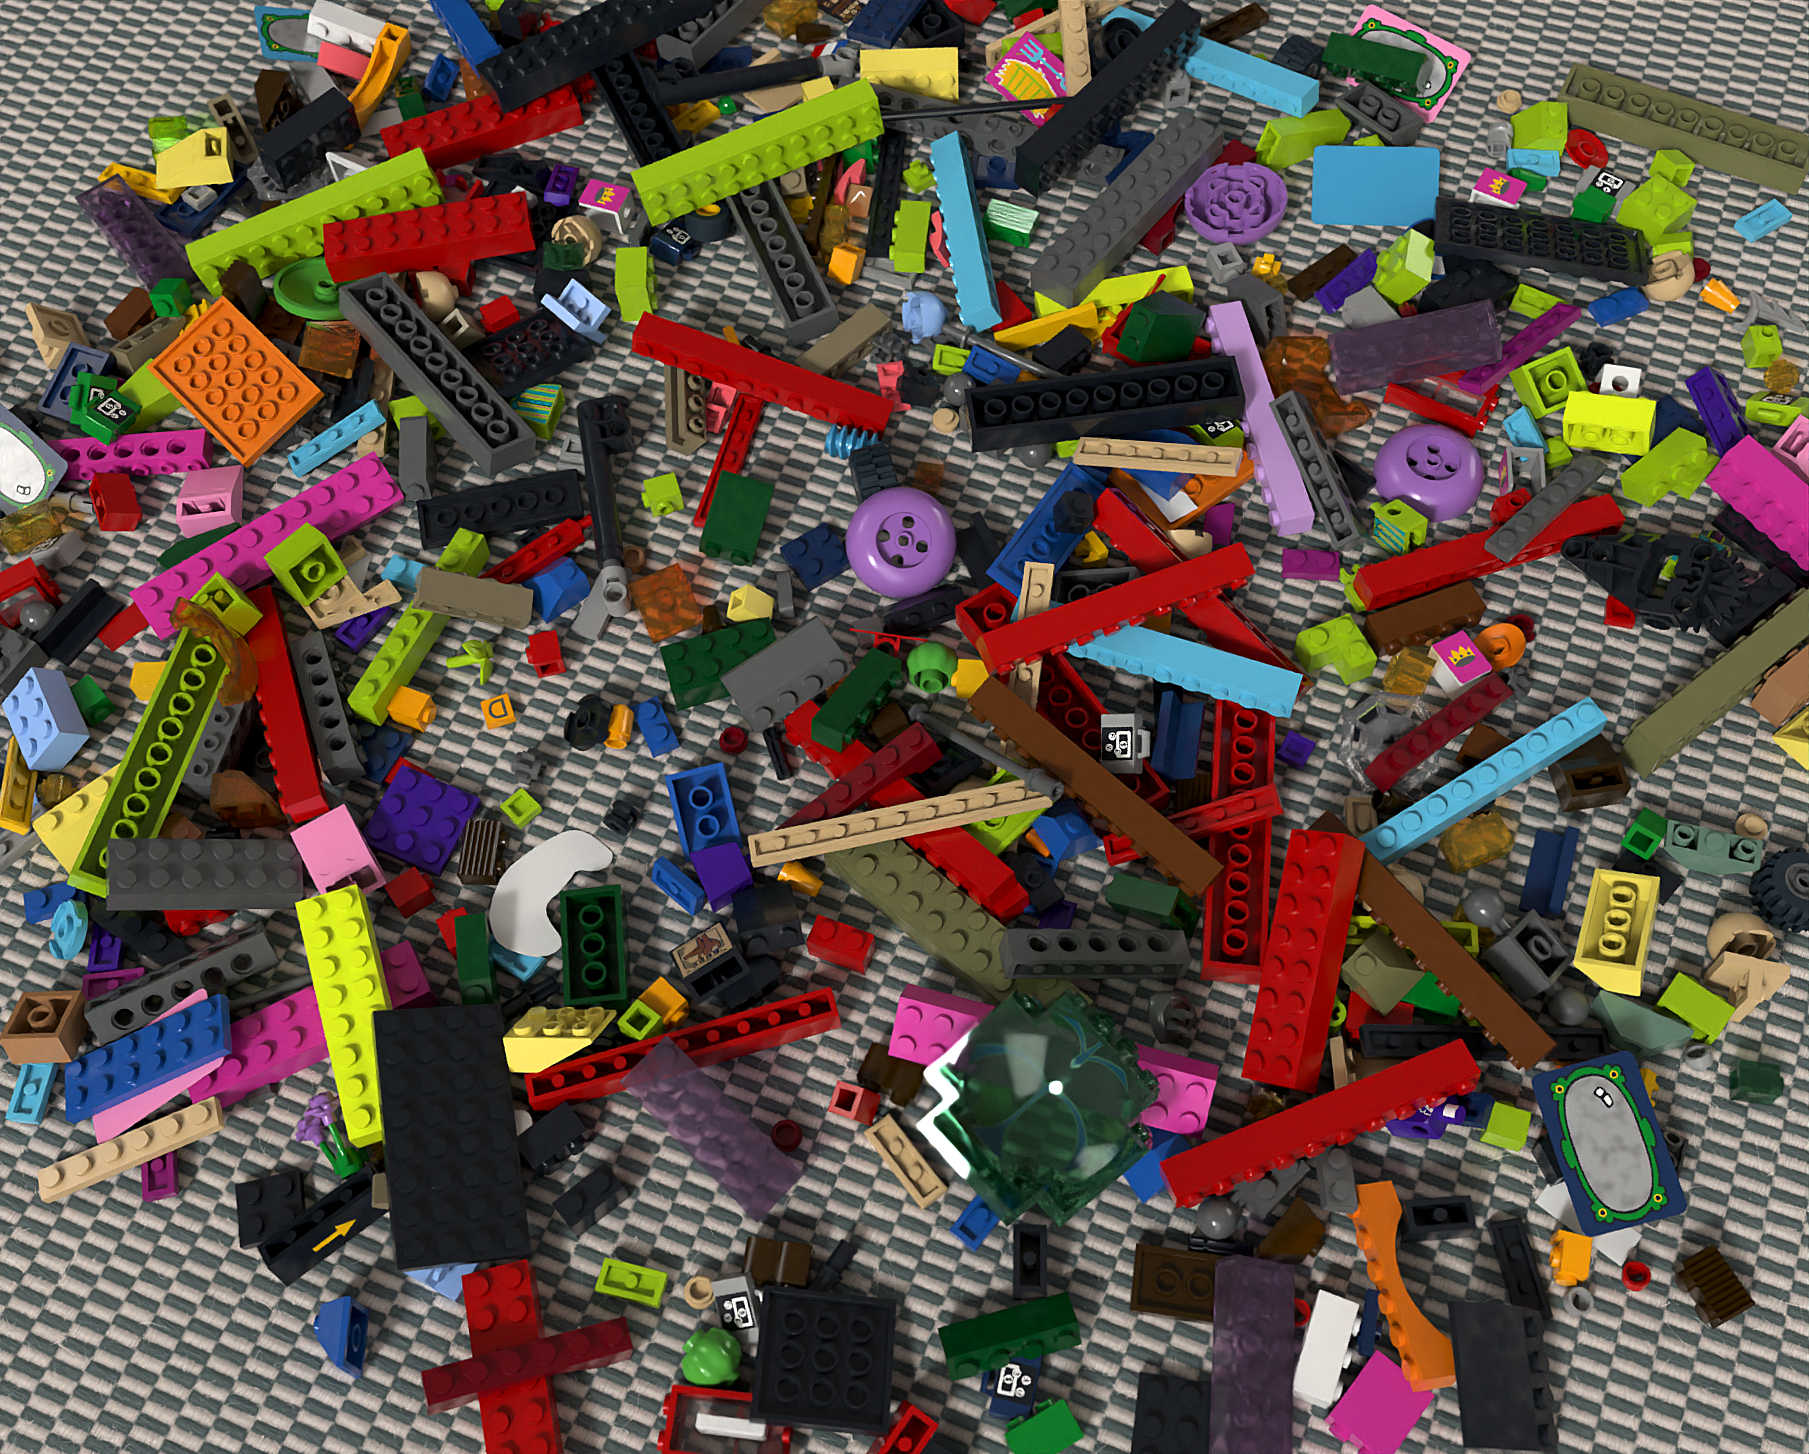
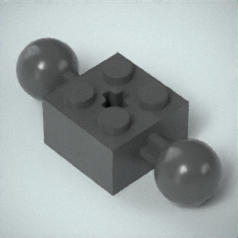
(953, 390)
(17, 649)
(1527, 956)
(1219, 1215)

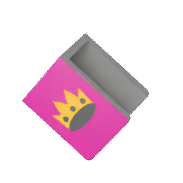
(1534, 465)

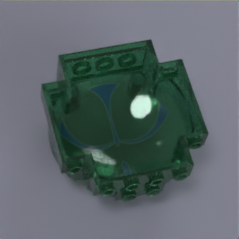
(1040, 1105)

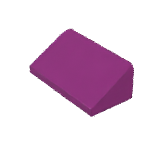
(1219, 523)

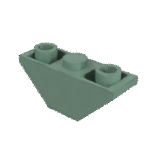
(1711, 849)
(1637, 1026)

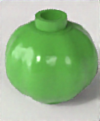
(931, 666)
(712, 1358)

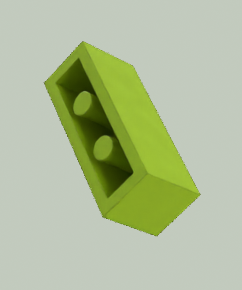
(911, 236)
(1664, 467)

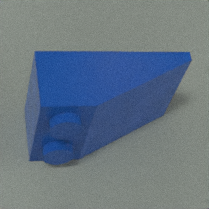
(1161, 482)
(704, 808)

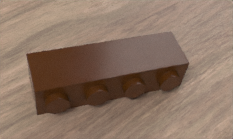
(1424, 619)

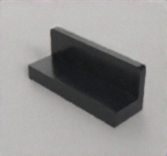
(978, 550)
(922, 611)
(78, 623)

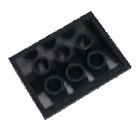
(1502, 1379)

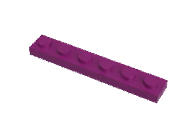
(1521, 348)

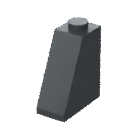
(1261, 306)
(417, 458)

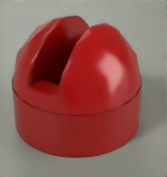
(1635, 1270)
(1304, 1310)

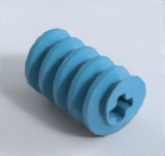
(842, 443)

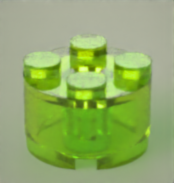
(166, 132)

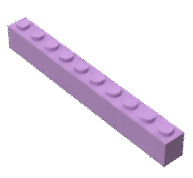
(1274, 464)

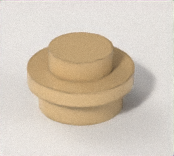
(1509, 101)
(945, 420)
(1751, 826)
(699, 1292)

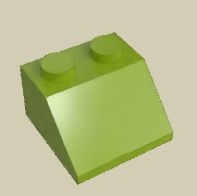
(1541, 127)

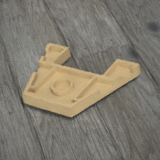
(344, 599)

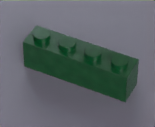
(856, 700)
(1014, 1332)

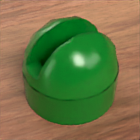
(726, 106)

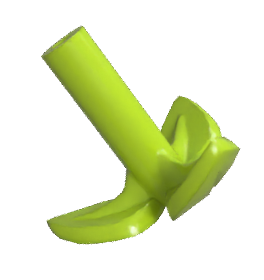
(476, 654)

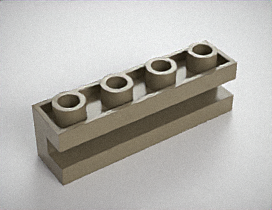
(846, 344)
(684, 410)
(473, 598)

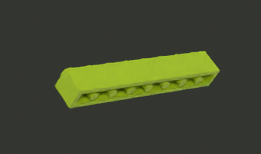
(413, 635)

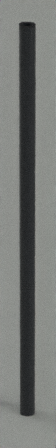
(972, 109)

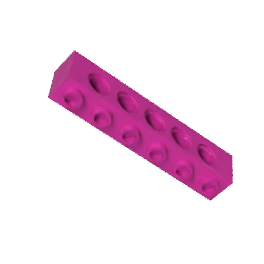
(136, 454)

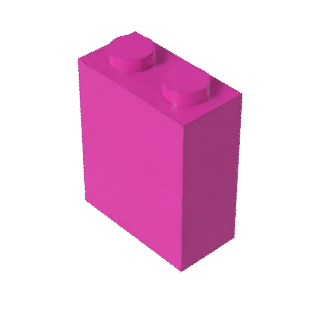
(1377, 1408)

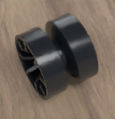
(1110, 42)

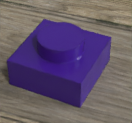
(1295, 750)

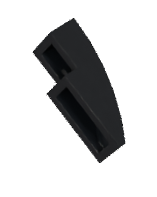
(513, 167)

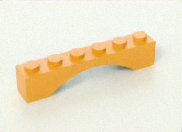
(388, 57)

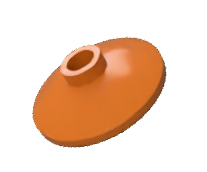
(1501, 645)

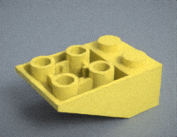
(197, 160)
(551, 1035)

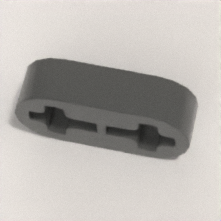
(785, 594)

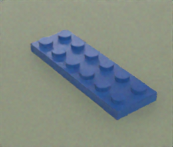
(1037, 536)
(147, 1058)

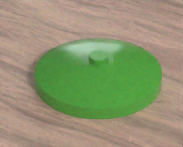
(309, 290)

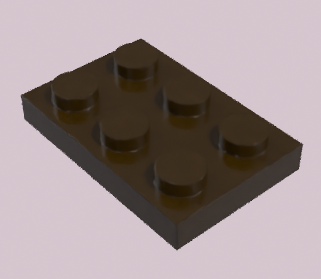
(1173, 1284)

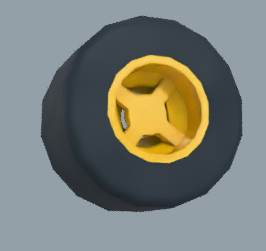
(709, 222)

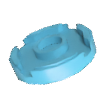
(70, 929)

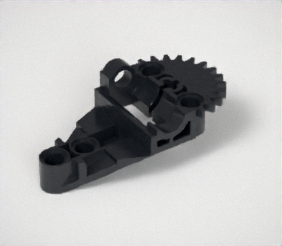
(1634, 567)

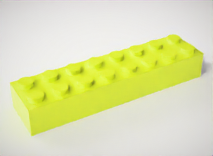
(347, 989)

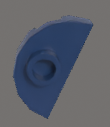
(1370, 1326)

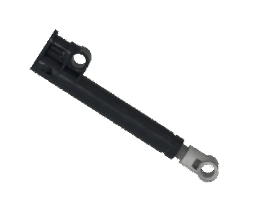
(683, 83)
(604, 433)

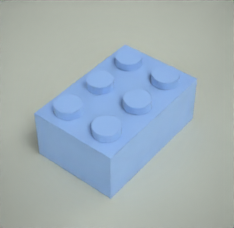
(45, 720)

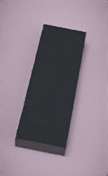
(1519, 1266)

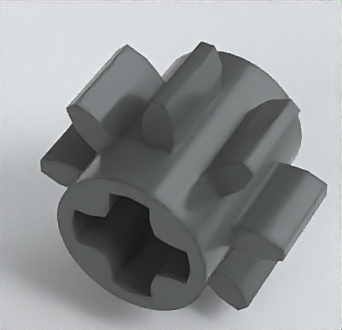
(887, 348)
(1517, 681)
(529, 766)

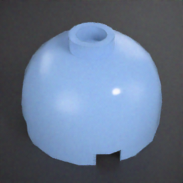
(923, 315)

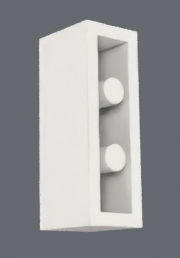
(344, 27)
(1325, 1349)

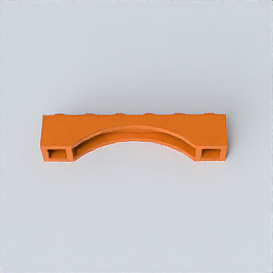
(1423, 1349)

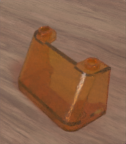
(1299, 366)

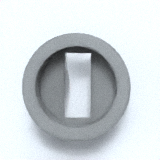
(1698, 1057)
(1582, 1302)

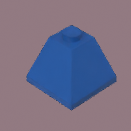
(557, 588)
(1067, 830)
(1145, 1174)
(343, 1333)

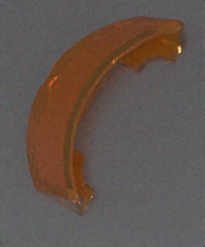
(242, 682)

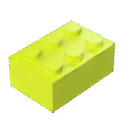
(1609, 423)

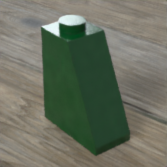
(1153, 903)

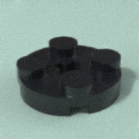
(588, 723)

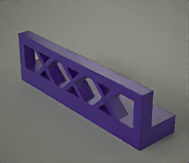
(1718, 409)

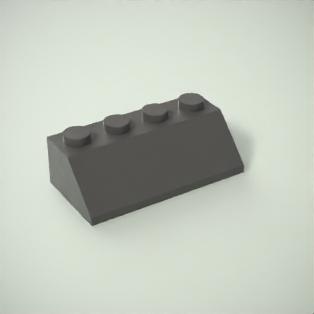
(786, 674)

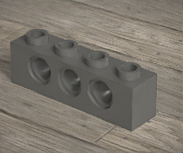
(219, 744)

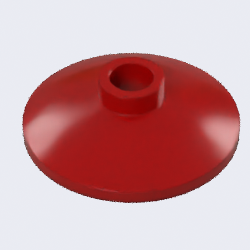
(1586, 149)

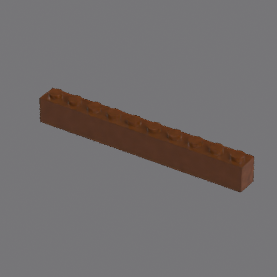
(1096, 787)
(1446, 958)

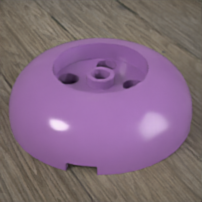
(1236, 203)
(1428, 486)
(872, 558)

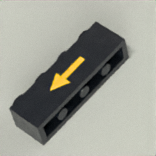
(321, 1228)

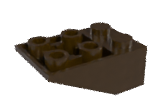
(276, 98)
(1589, 777)

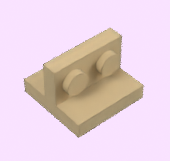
(54, 332)
(1746, 979)

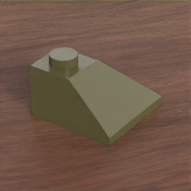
(1380, 972)

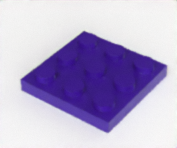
(420, 821)

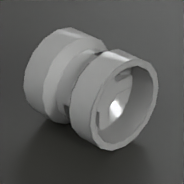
(1499, 139)

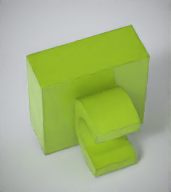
(918, 177)

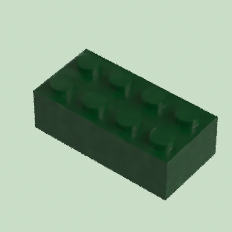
(1378, 64)
(698, 662)
(595, 948)

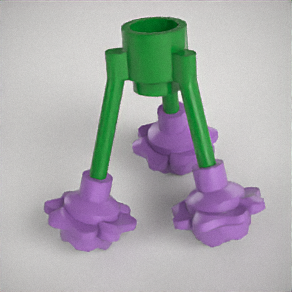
(313, 1126)

